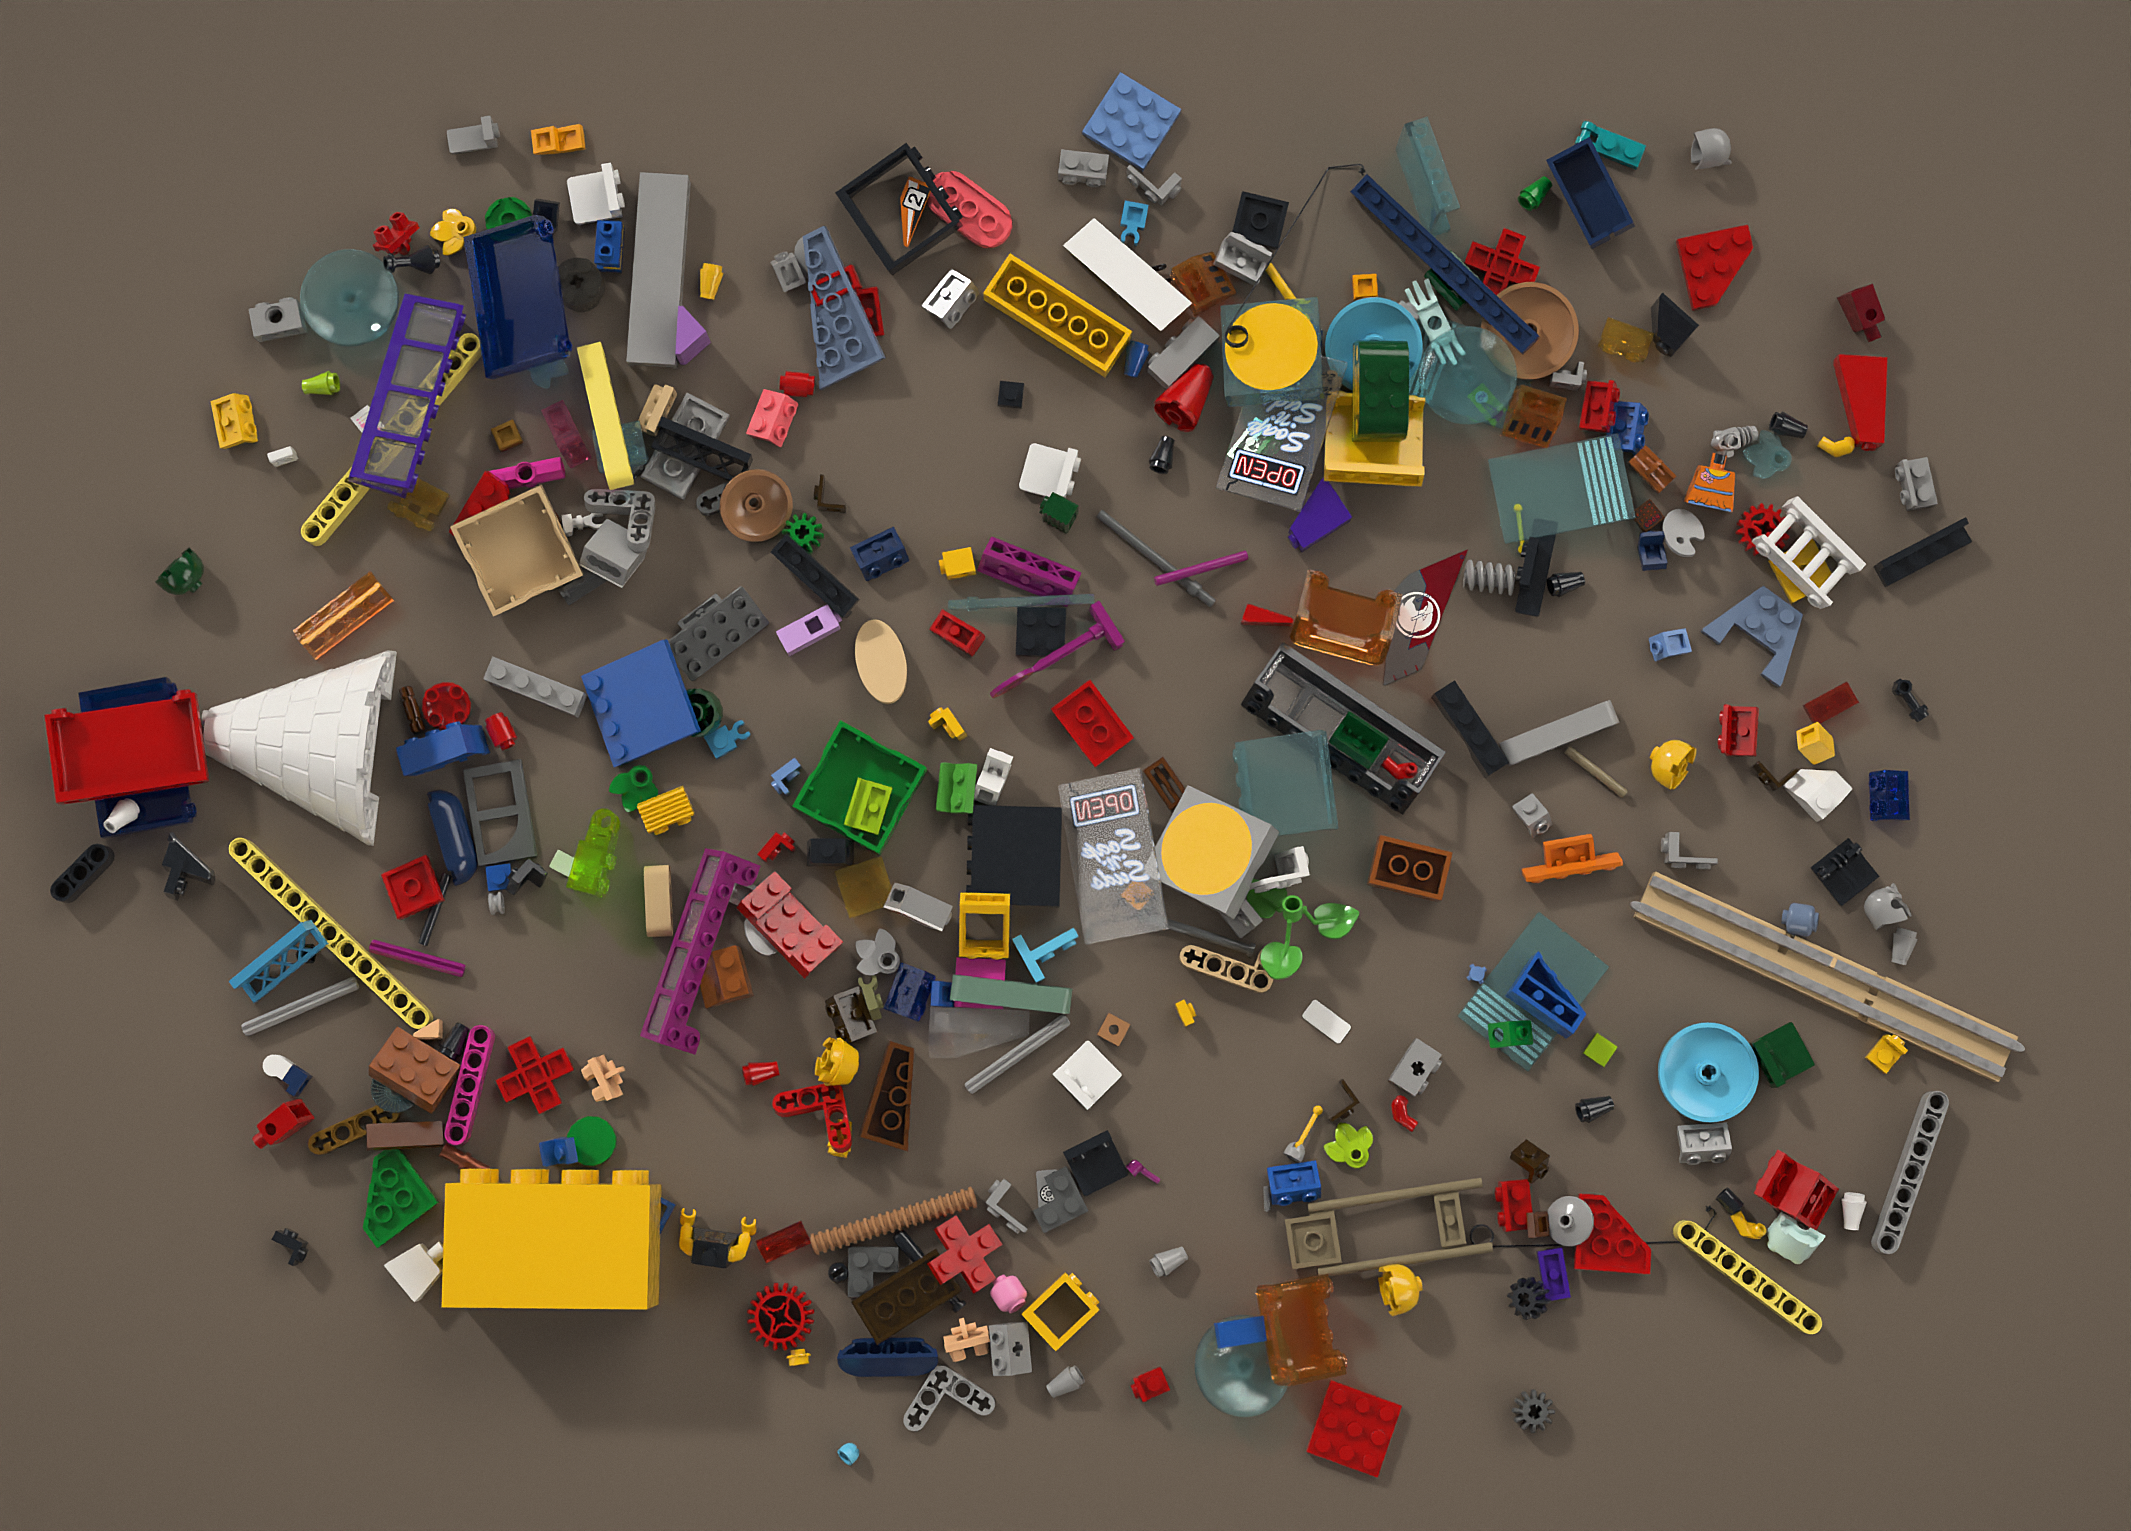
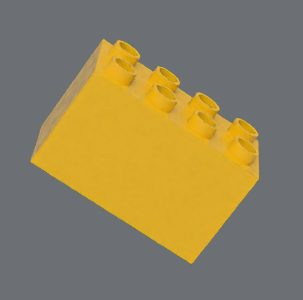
(551, 1241)

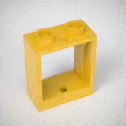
(984, 904)
(1074, 1283)

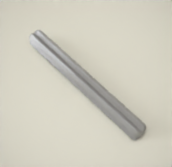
(300, 1006)
(1017, 1054)

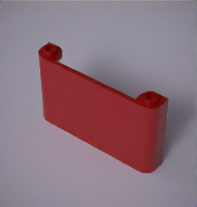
(126, 749)

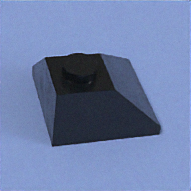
(1670, 325)

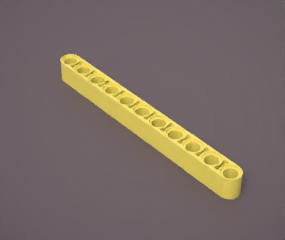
(333, 499)
(325, 922)

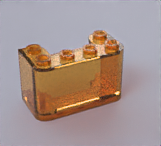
(1299, 1330)

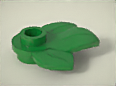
(632, 790)

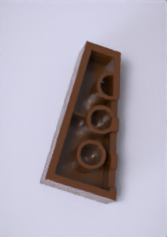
(889, 1105)

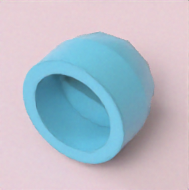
(848, 1453)

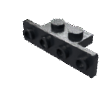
(1534, 574)

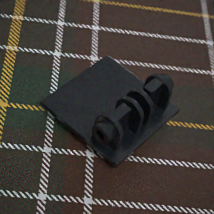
(1845, 871)

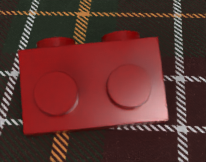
(1599, 405)
(1738, 731)

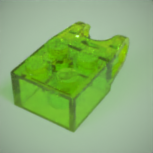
(595, 856)

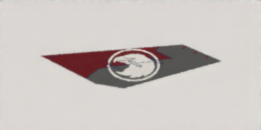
(1419, 615)

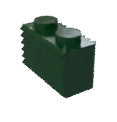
(1058, 512)

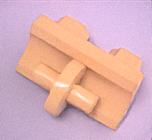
(606, 1076)
(966, 1336)

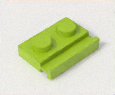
(868, 806)

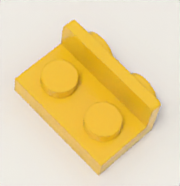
(234, 420)
(951, 725)

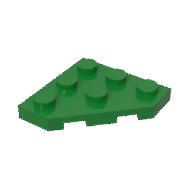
(394, 1197)

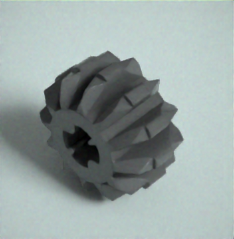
(1524, 1409)

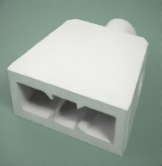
(417, 1269)

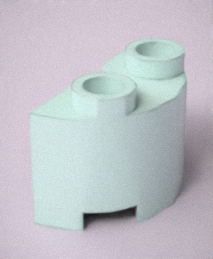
(1792, 1241)

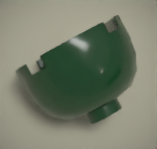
(182, 574)
(706, 709)

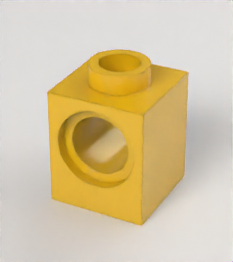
(957, 563)

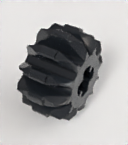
(1528, 1298)

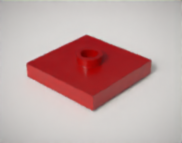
(412, 887)

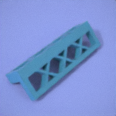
(271, 956)

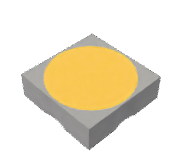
(1212, 851)

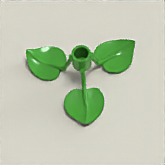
(1284, 960)

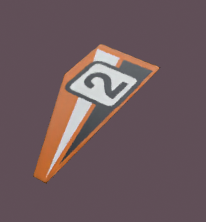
(912, 205)

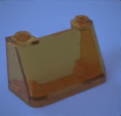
(1345, 621)

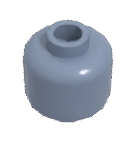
(1800, 919)

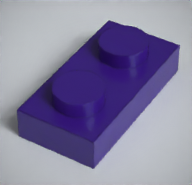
(1553, 1273)

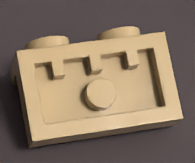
(657, 406)

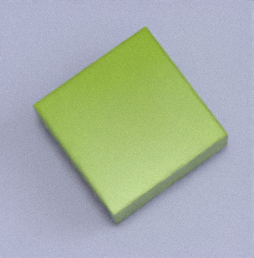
(1599, 1050)

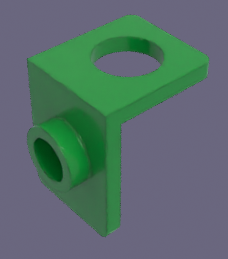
(1514, 1033)

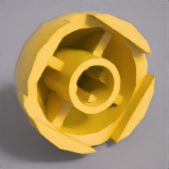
(1671, 761)
(1399, 1288)

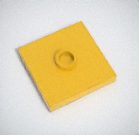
(1801, 561)

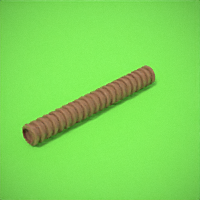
(894, 1220)

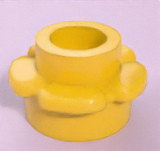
(798, 1357)

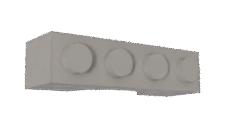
(535, 687)

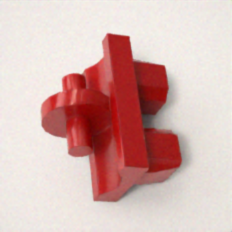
(398, 237)

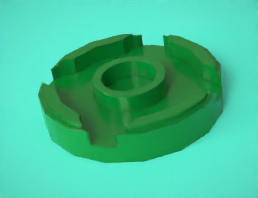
(506, 211)
(593, 1140)

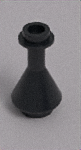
(423, 260)

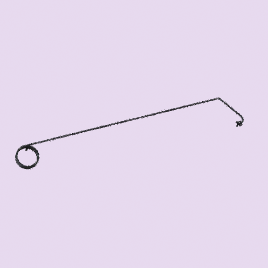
(1238, 327)
(1492, 1237)

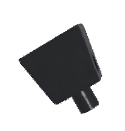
(830, 852)

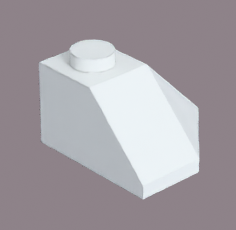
(1817, 791)

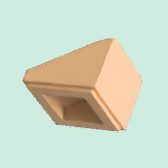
(432, 1031)

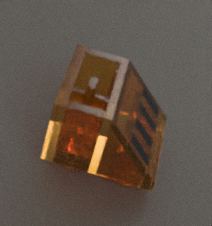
(1202, 282)
(1533, 416)

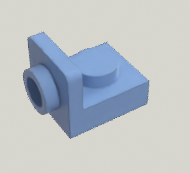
(1669, 644)
(787, 772)

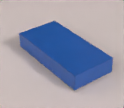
(1240, 1332)

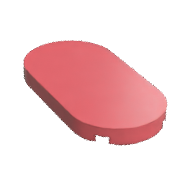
(984, 217)

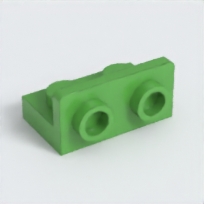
(956, 788)

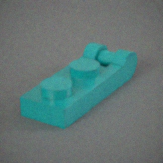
(1613, 145)

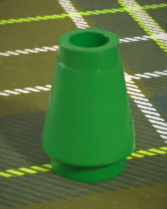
(1533, 195)

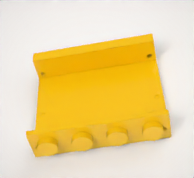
(1373, 461)

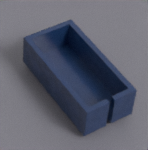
(1590, 193)

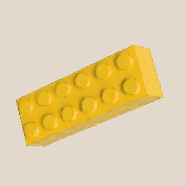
(1057, 315)

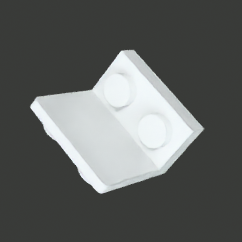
(1087, 1074)

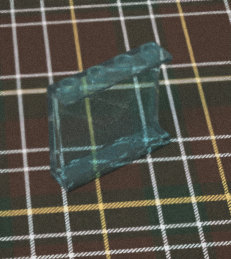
(1426, 175)
(1287, 782)

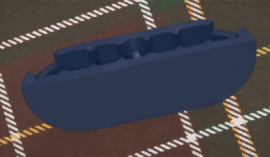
(453, 835)
(890, 1358)

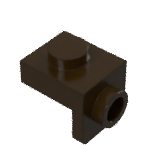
(1531, 1159)

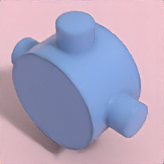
(1476, 973)

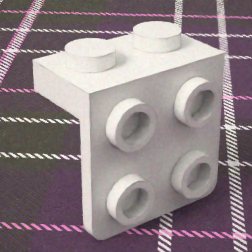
(596, 196)
(1049, 471)
(1291, 867)

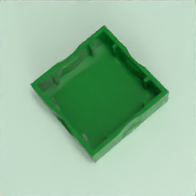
(833, 782)

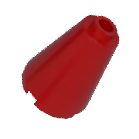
(1185, 398)

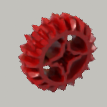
(790, 1297)

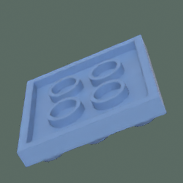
(1131, 121)

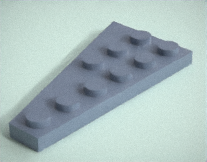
(840, 326)

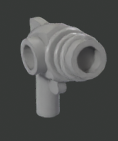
(1732, 439)

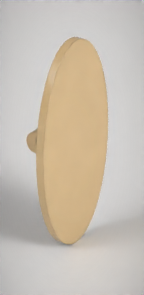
(881, 661)

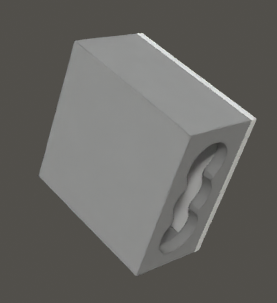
(609, 554)
(918, 906)

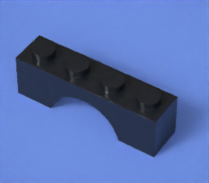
(1468, 724)

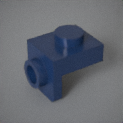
(1652, 550)

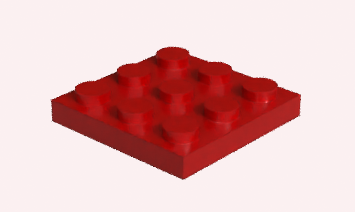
(1354, 1428)

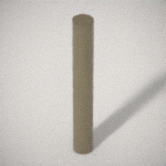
(1595, 771)

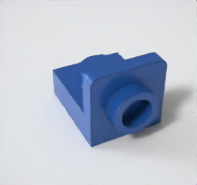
(558, 1151)

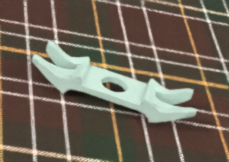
(1428, 309)

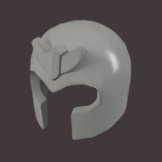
(1710, 148)
(1885, 907)

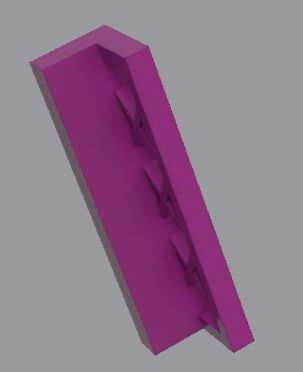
(1027, 574)

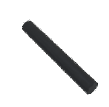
(433, 912)

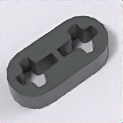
(712, 494)

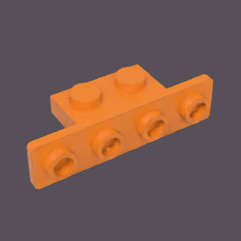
(1570, 857)

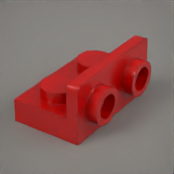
(1514, 1203)

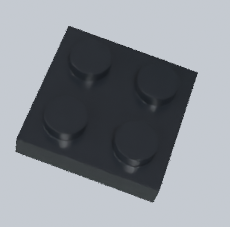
(1260, 219)
(1040, 630)

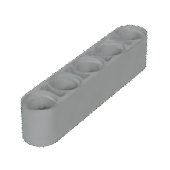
(1559, 732)

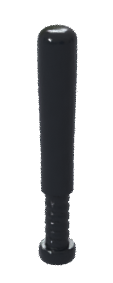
(914, 1253)

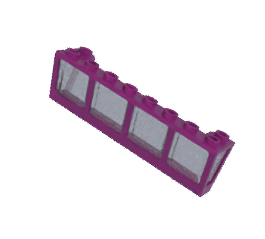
(693, 947)

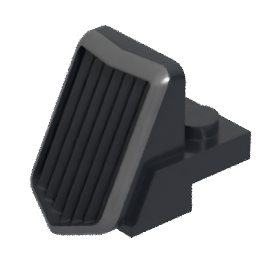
(181, 864)

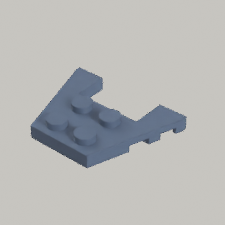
(1768, 622)

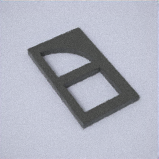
(523, 841)

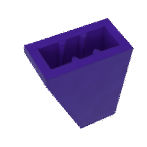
(1319, 517)

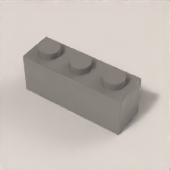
(1182, 352)

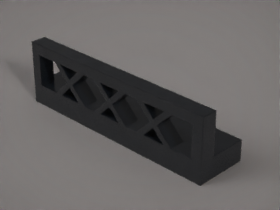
(702, 441)
(1923, 553)
(815, 576)

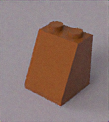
(725, 978)

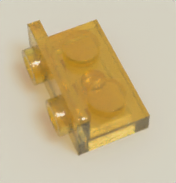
(1625, 340)

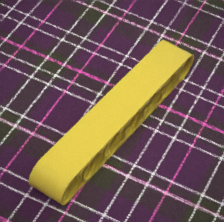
(605, 416)
(1758, 1282)

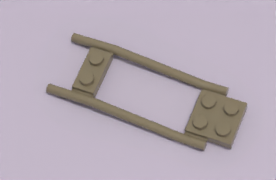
(1315, 1238)

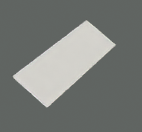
(1127, 274)

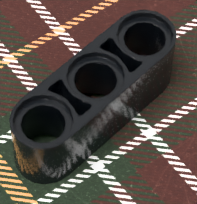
(70, 875)

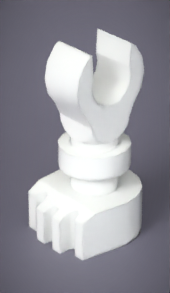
(579, 522)

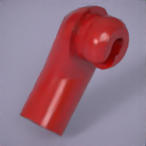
(1400, 771)
(1400, 1114)

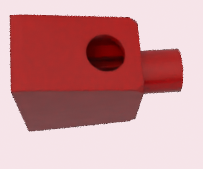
(282, 1123)

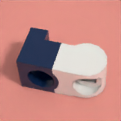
(288, 1072)

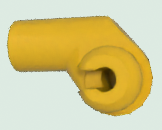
(1838, 448)

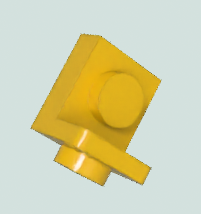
(1886, 1052)

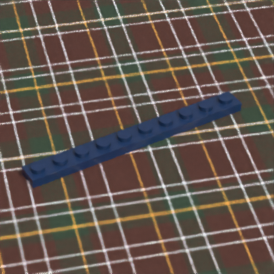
(1445, 264)

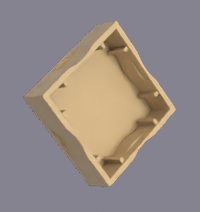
(517, 550)

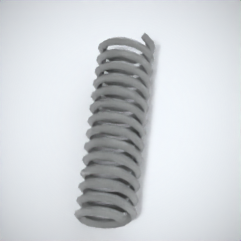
(1267, 1205)

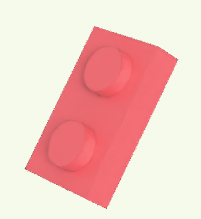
(772, 417)

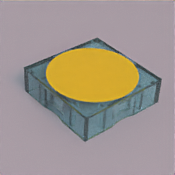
(1280, 353)

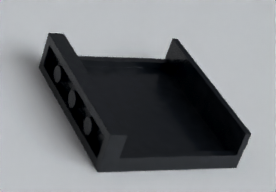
(1016, 853)

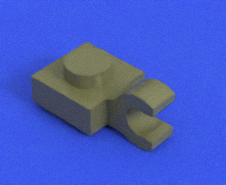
(873, 1001)

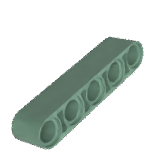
(1011, 994)

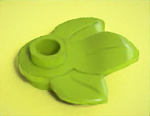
(1348, 1142)

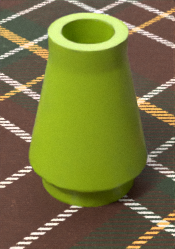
(325, 383)

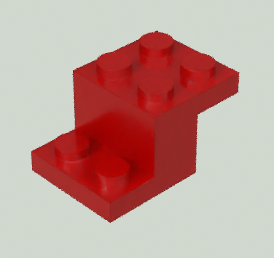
(1796, 1190)

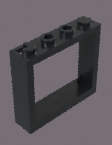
(875, 173)

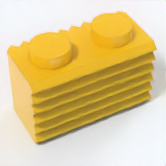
(666, 810)

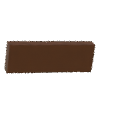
(404, 1135)

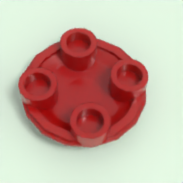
(445, 704)

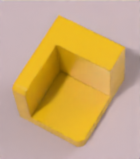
(1815, 743)

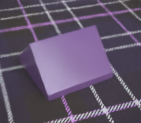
(690, 337)

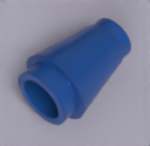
(1135, 358)

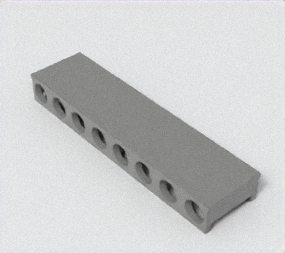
(658, 269)

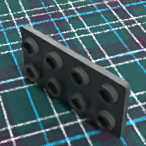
(715, 631)

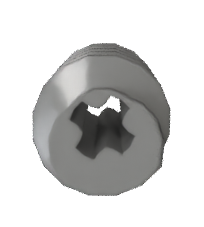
(1489, 577)

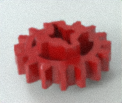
(1753, 527)

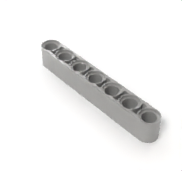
(1900, 1179)

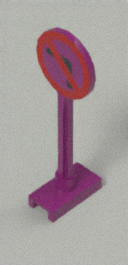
(1104, 627)

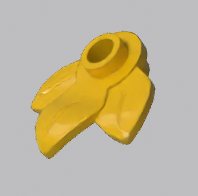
(450, 231)

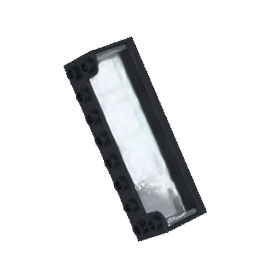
(1303, 697)

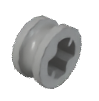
(496, 903)

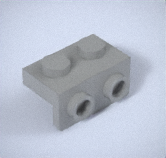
(1242, 258)

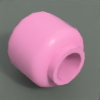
(1008, 1293)

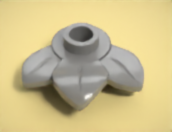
(875, 952)

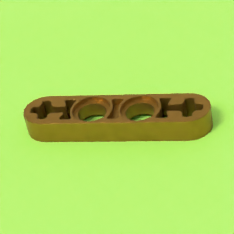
(353, 1125)

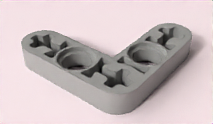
(632, 507)
(948, 1388)

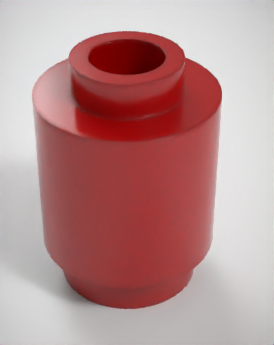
(797, 384)
(500, 731)

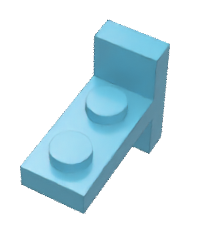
(1043, 952)

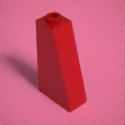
(1863, 393)

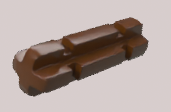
(411, 709)

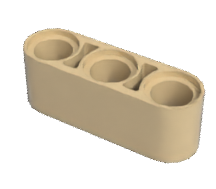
(658, 901)

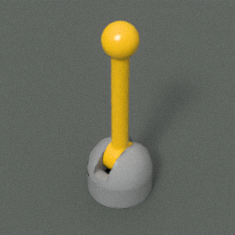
(1296, 1149)

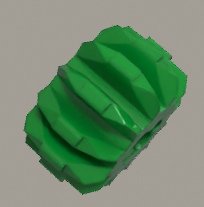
(810, 528)

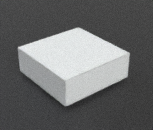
(282, 456)

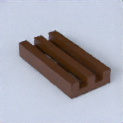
(1154, 766)

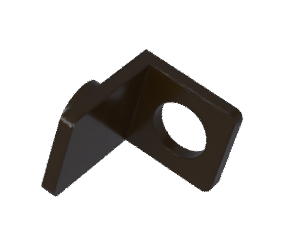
(819, 495)
(1768, 779)
(1347, 1111)

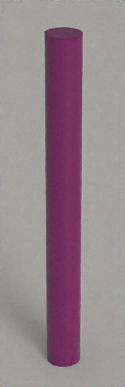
(1200, 568)

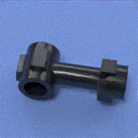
(1903, 688)

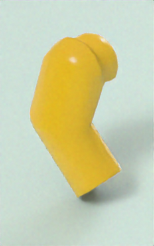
(1748, 1229)

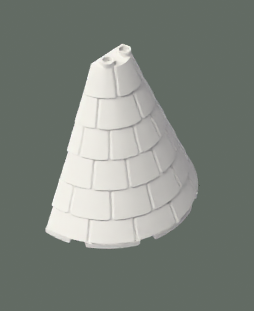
(311, 740)

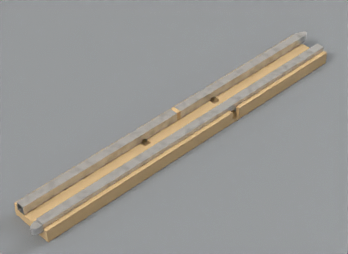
(1826, 977)

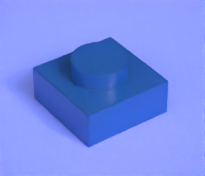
(497, 877)
(941, 994)

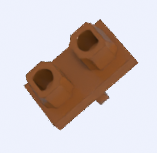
(1652, 469)

